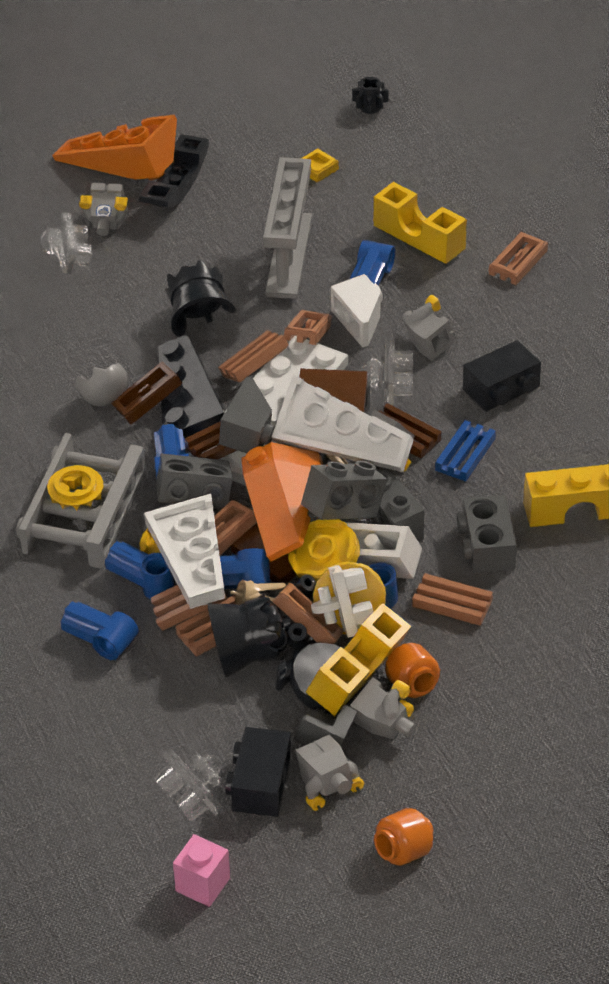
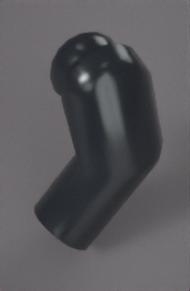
(305, 584)
(297, 636)

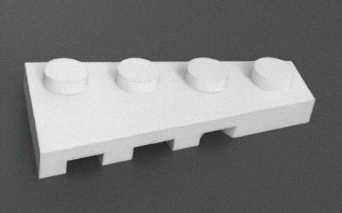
(329, 426)
(190, 548)

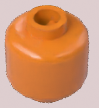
(414, 667)
(403, 836)

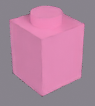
(201, 870)

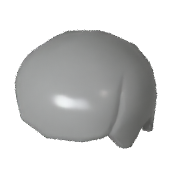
(103, 386)

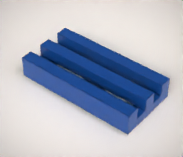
(465, 430)

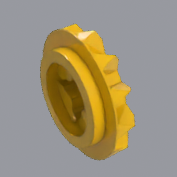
(70, 478)

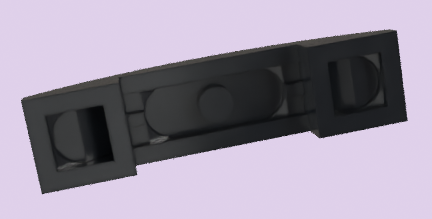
(180, 175)

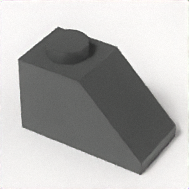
(247, 419)

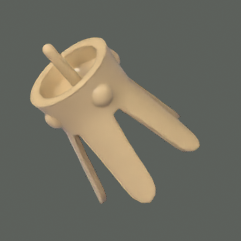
(249, 590)

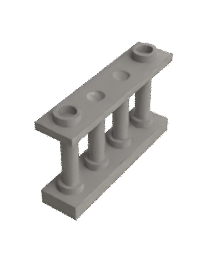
(288, 227)
(106, 518)

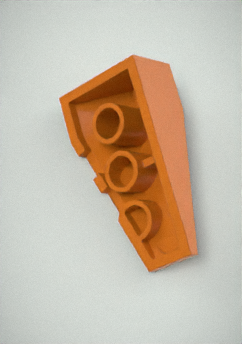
(125, 152)
(276, 485)

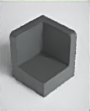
(316, 725)

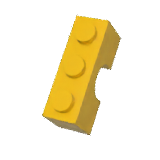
(398, 214)
(555, 491)
(356, 663)

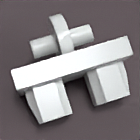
(343, 583)

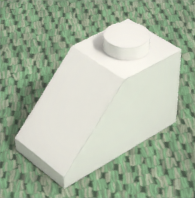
(357, 307)
(388, 545)

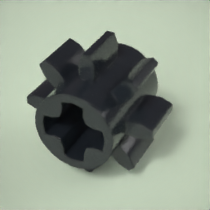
(370, 95)

